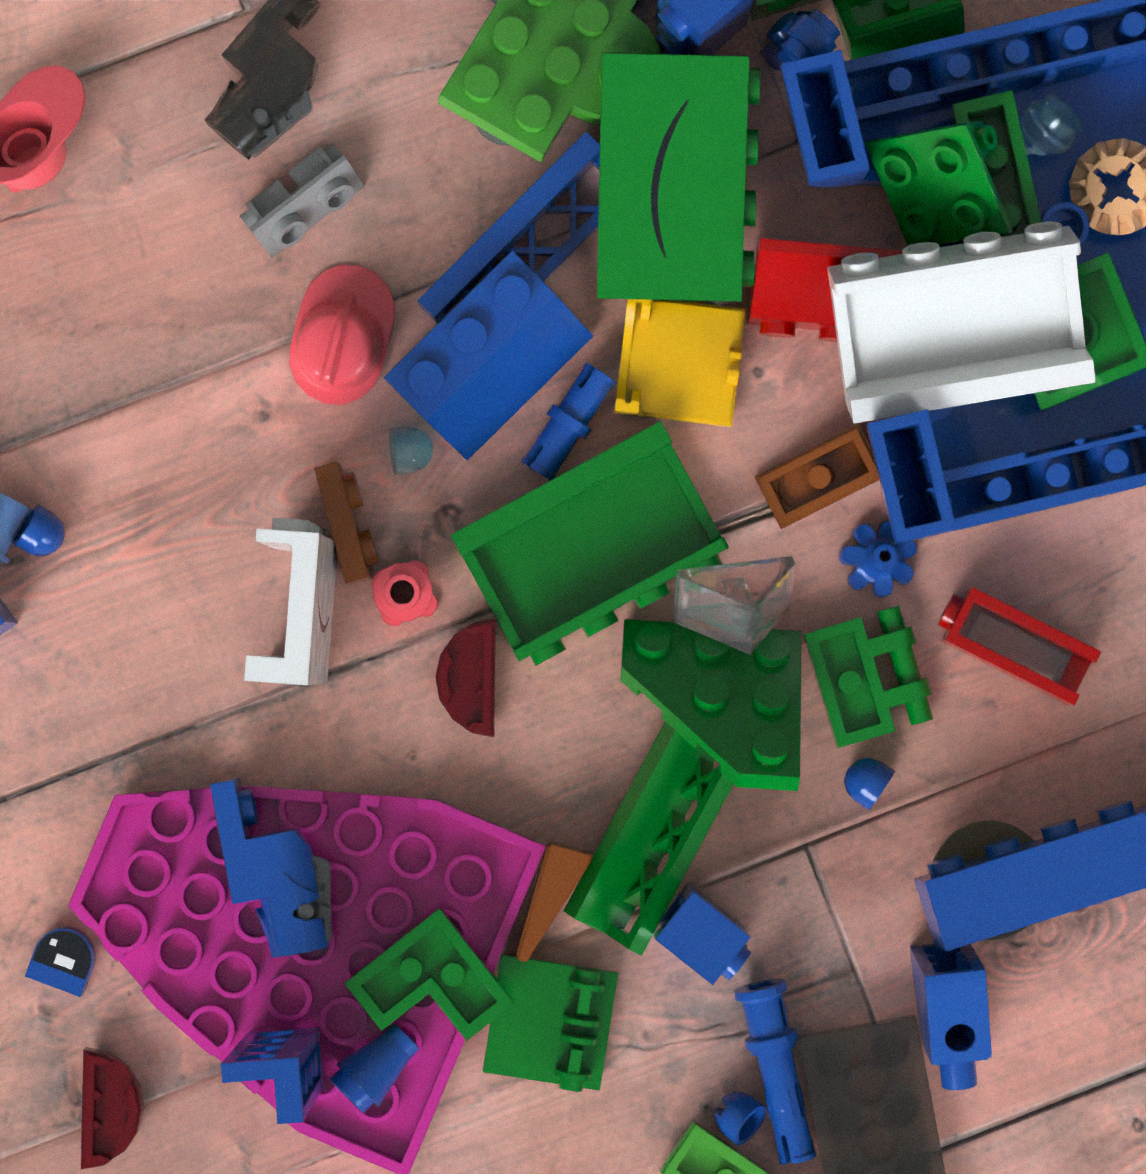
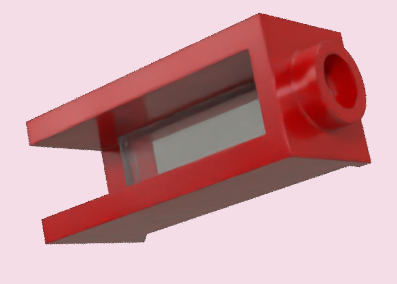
(1017, 644)

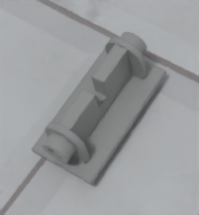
(324, 186)

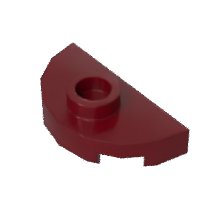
(468, 677)
(109, 1107)

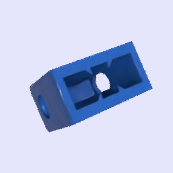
(952, 1011)

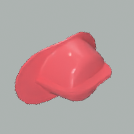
(35, 124)
(342, 334)

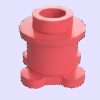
(423, 600)

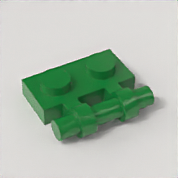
(850, 680)

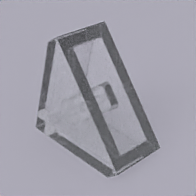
(735, 600)

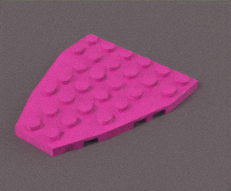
(168, 916)

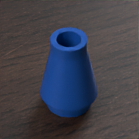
(374, 1068)

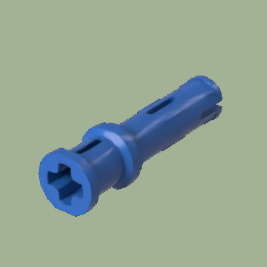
(772, 1043)

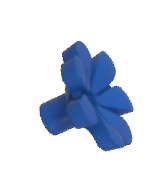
(870, 567)

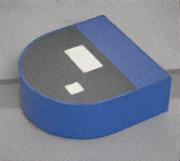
(63, 960)

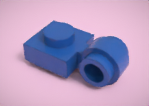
(799, 37)

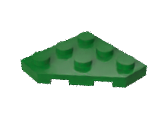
(723, 699)

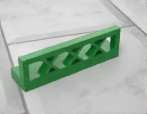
(641, 833)

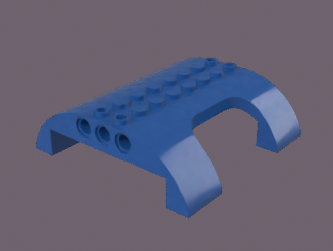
(1001, 454)

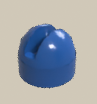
(1066, 212)
(40, 533)
(867, 780)
(740, 1117)

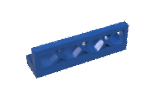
(516, 222)
(290, 1059)

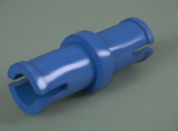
(569, 421)

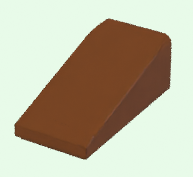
(819, 476)
(555, 881)

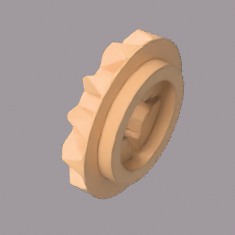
(1087, 189)

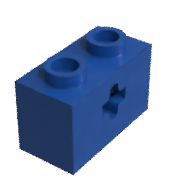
(703, 936)

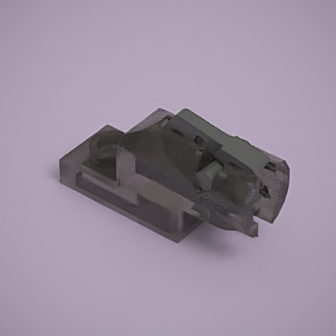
(273, 79)

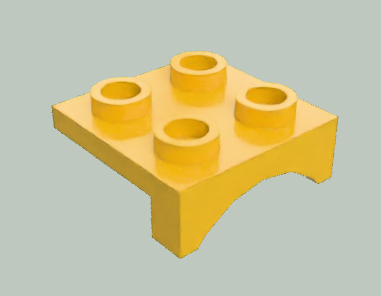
(680, 361)

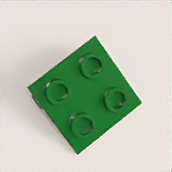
(940, 182)
(555, 1025)

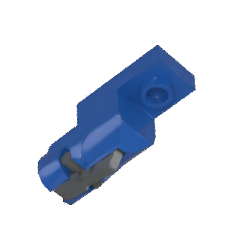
(276, 870)

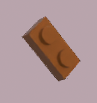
(340, 497)

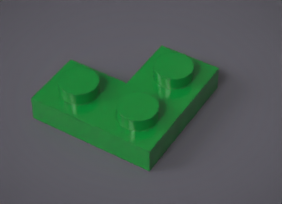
(434, 962)

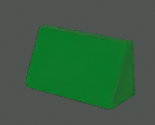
(893, 24)

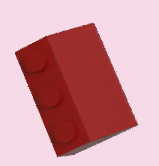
(794, 286)

